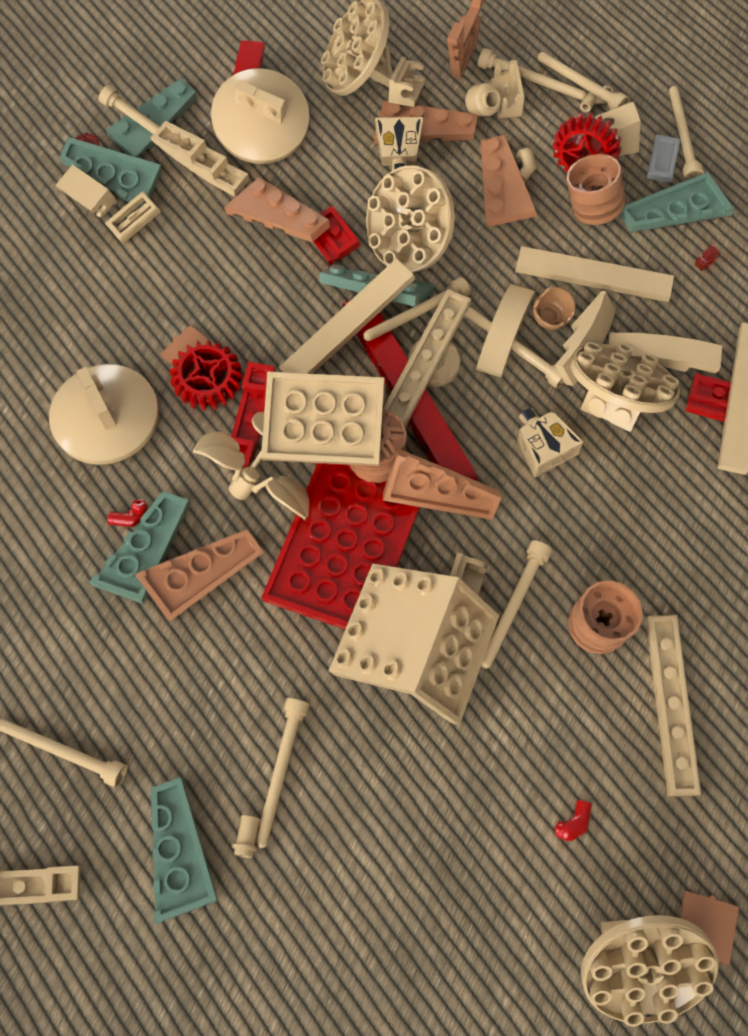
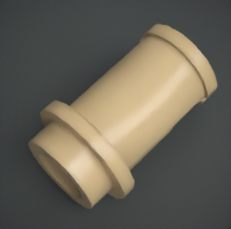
(246, 837)

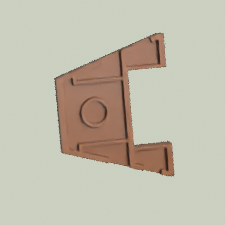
(463, 39)

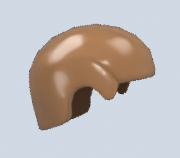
(554, 308)

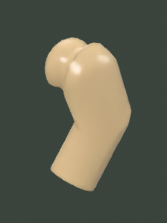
(591, 100)
(527, 158)

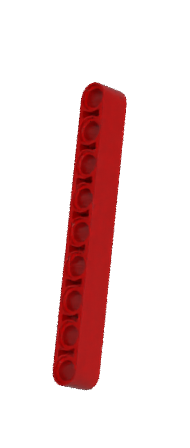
(426, 420)

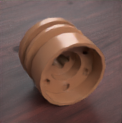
(596, 189)
(392, 437)
(615, 606)

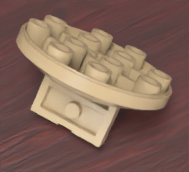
(358, 48)
(260, 116)
(410, 218)
(622, 385)
(104, 414)
(649, 968)

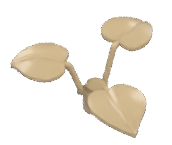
(225, 452)

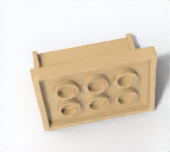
(323, 418)
(417, 637)

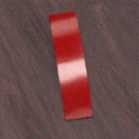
(251, 402)

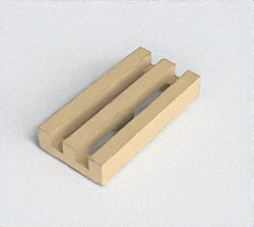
(135, 220)

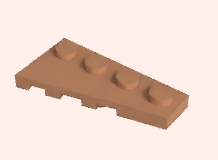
(437, 122)
(504, 188)
(277, 210)
(434, 487)
(191, 576)

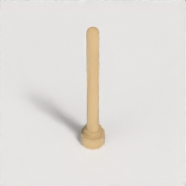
(489, 60)
(110, 98)
(614, 99)
(692, 166)
(458, 285)
(552, 374)
(537, 554)
(295, 711)
(111, 772)

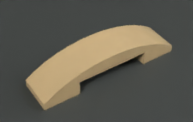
(504, 330)
(40, 885)

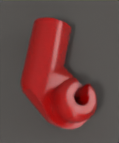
(129, 518)
(577, 825)

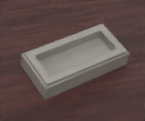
(663, 158)

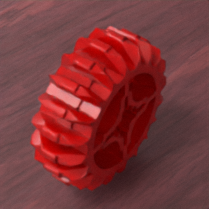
(597, 135)
(190, 388)

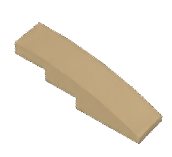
(195, 155)
(589, 327)
(672, 351)

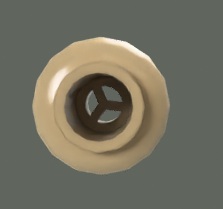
(483, 99)

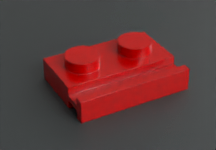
(337, 239)
(708, 397)

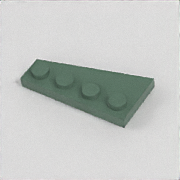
(163, 107)
(116, 171)
(679, 204)
(357, 280)
(143, 548)
(178, 855)

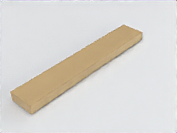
(595, 274)
(349, 320)
(427, 355)
(734, 443)
(673, 707)

